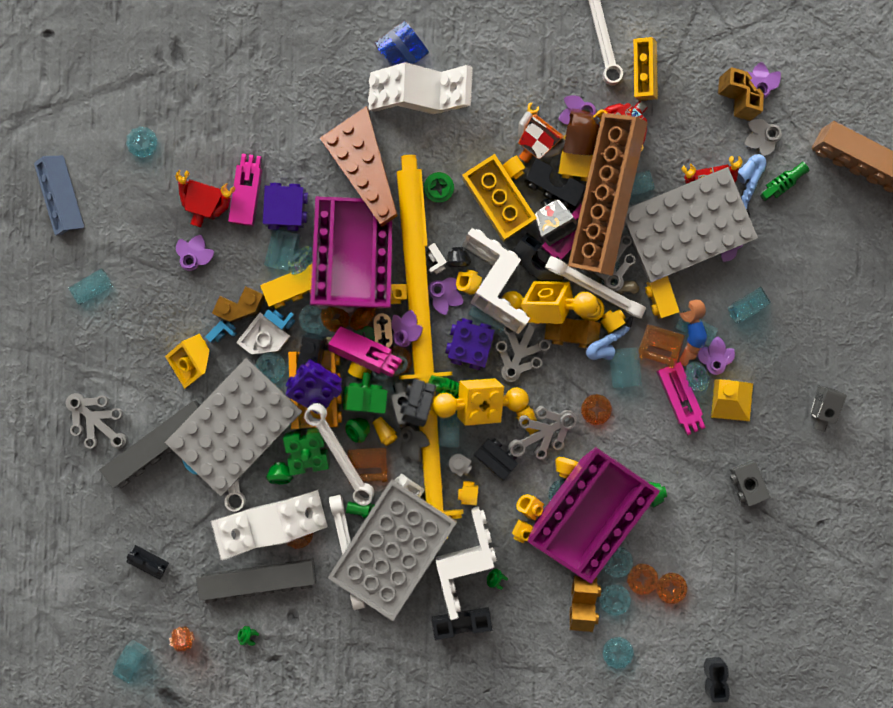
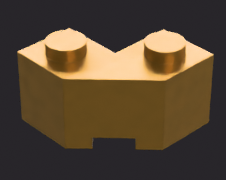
(738, 86)
(248, 305)
(573, 331)
(582, 609)

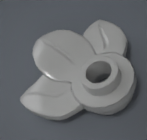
(759, 137)

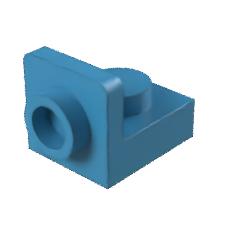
(276, 318)
(217, 332)

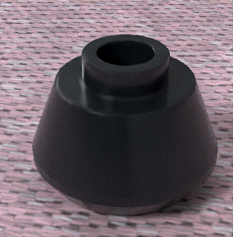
(458, 258)

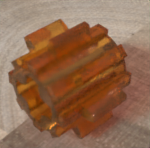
(181, 639)

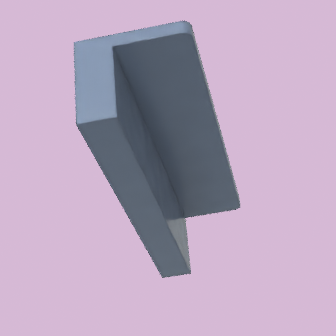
(58, 194)

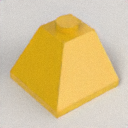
(189, 359)
(732, 400)

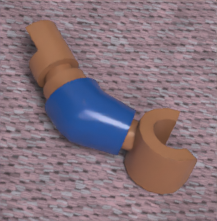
(696, 331)

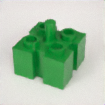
(364, 396)
(306, 451)

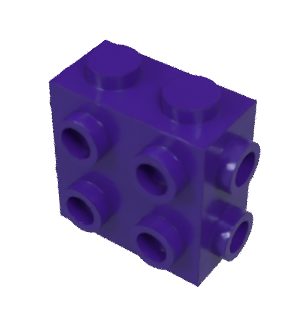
(285, 206)
(470, 343)
(313, 385)

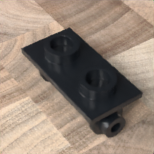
(147, 562)

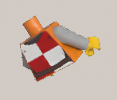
(538, 137)

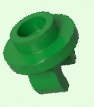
(494, 578)
(244, 636)

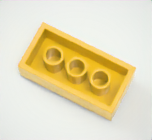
(499, 197)

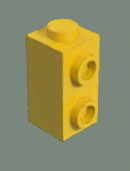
(662, 297)

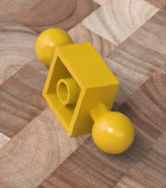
(551, 302)
(480, 402)

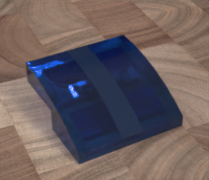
(401, 45)

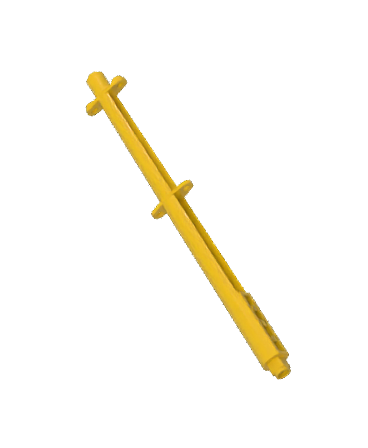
(414, 244)

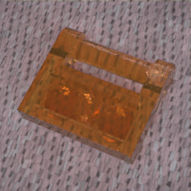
(663, 340)
(370, 459)

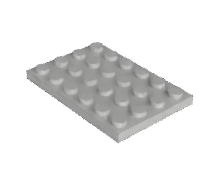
(689, 225)
(233, 427)
(392, 549)

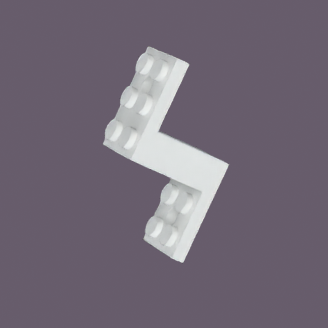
(420, 88)
(503, 264)
(269, 524)
(465, 563)

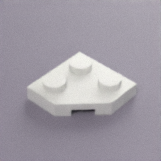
(263, 336)

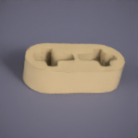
(388, 329)

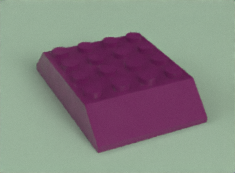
(350, 255)
(592, 514)

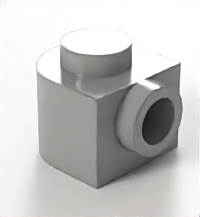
(460, 464)

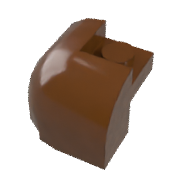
(581, 133)

